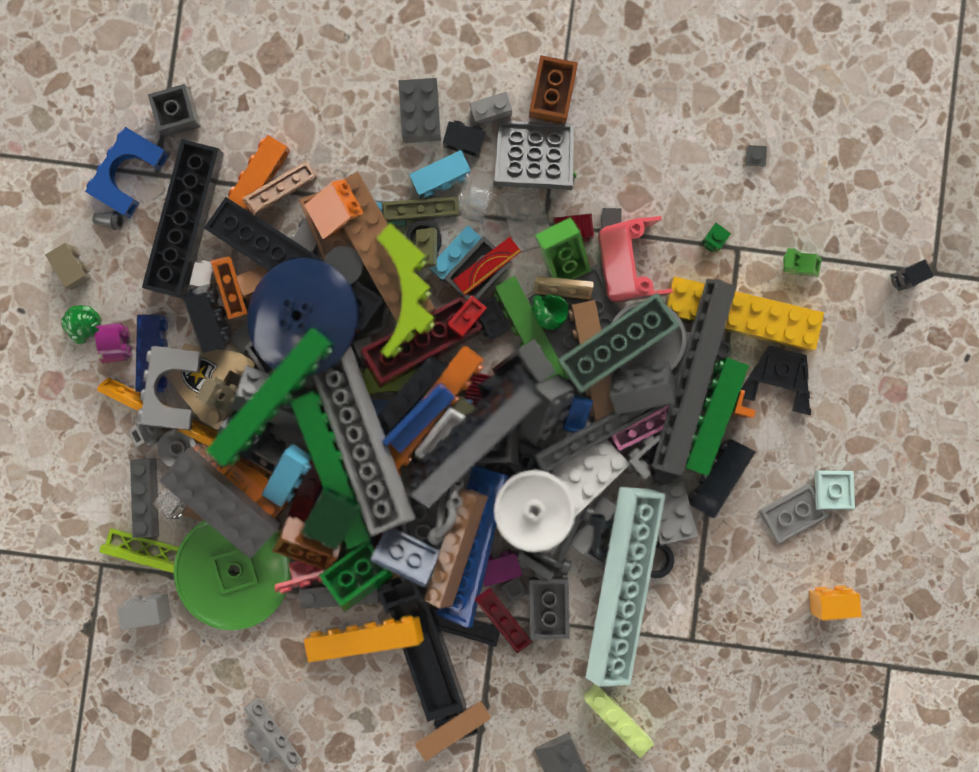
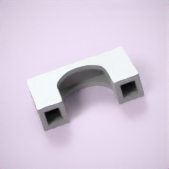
(161, 362)

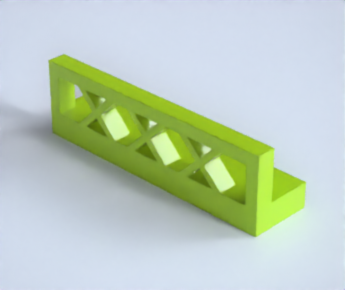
(137, 556)

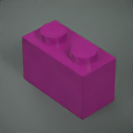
(502, 568)

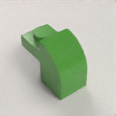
(801, 263)

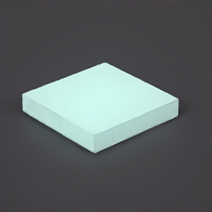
(834, 490)

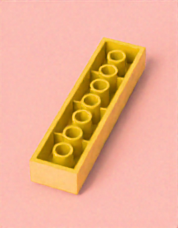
(752, 316)

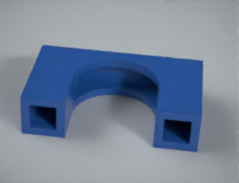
(128, 146)

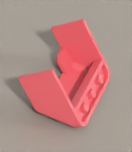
(619, 262)

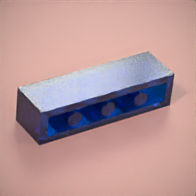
(149, 333)

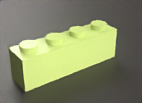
(618, 720)

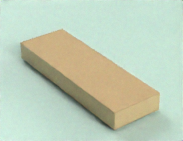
(563, 287)

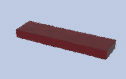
(503, 620)

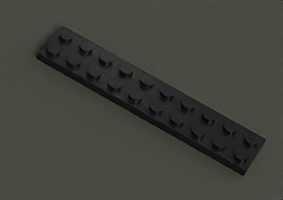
(271, 247)

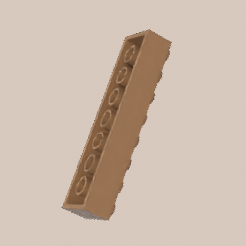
(363, 233)

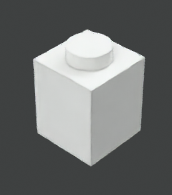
(202, 274)

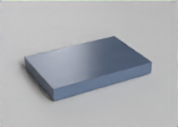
(405, 556)

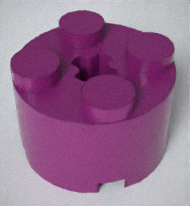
(112, 342)

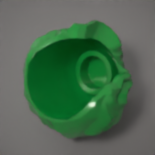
(550, 311)
(80, 323)

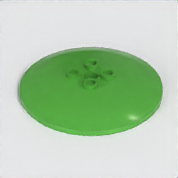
(216, 594)

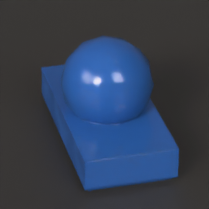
(578, 414)

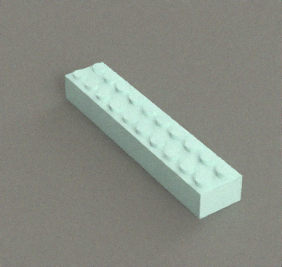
(625, 586)

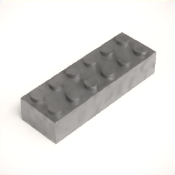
(219, 502)

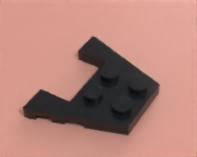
(783, 370)

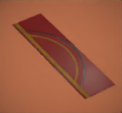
(487, 265)

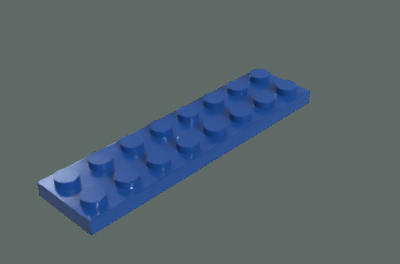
(464, 606)

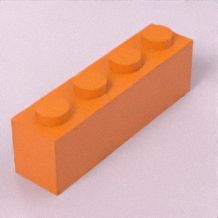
(261, 169)

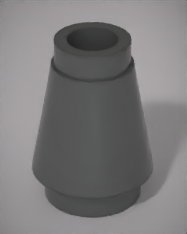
(110, 220)

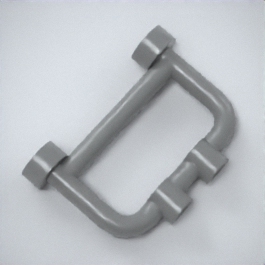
(438, 533)

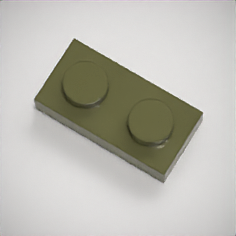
(427, 243)

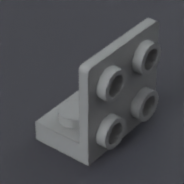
(639, 466)

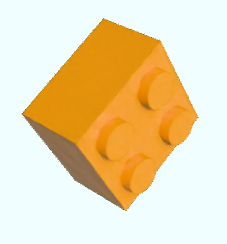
(835, 603)

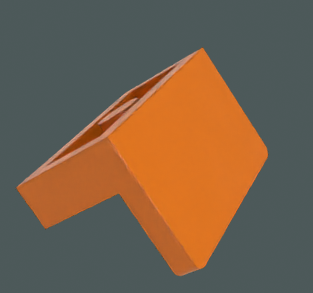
(741, 411)

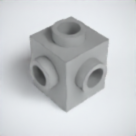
(145, 434)

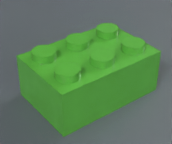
(563, 251)

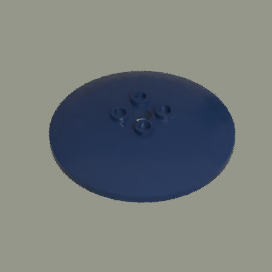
(319, 295)

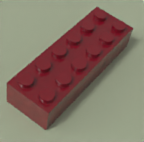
(419, 348)

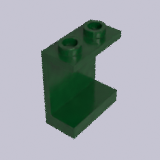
(331, 517)

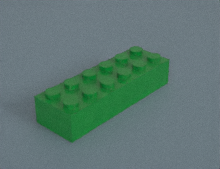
(715, 414)

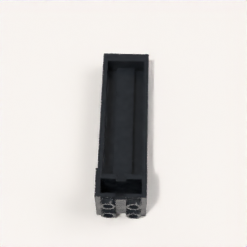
(430, 660)

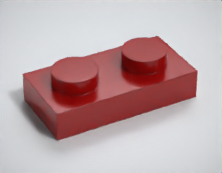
(466, 316)

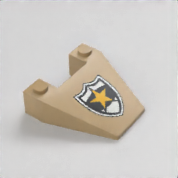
(213, 364)

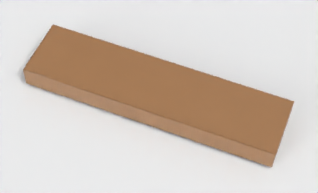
(279, 188)
(453, 730)

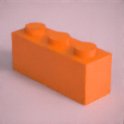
(228, 287)

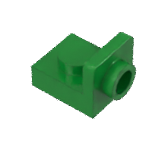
(715, 238)

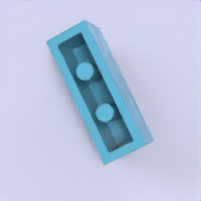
(440, 175)
(455, 252)
(287, 476)

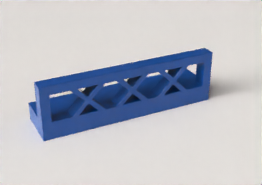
(419, 418)

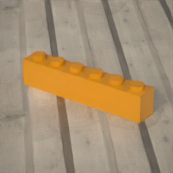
(363, 639)

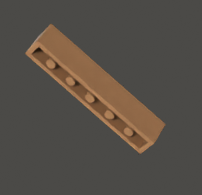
(586, 326)
(456, 550)

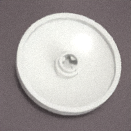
(534, 510)

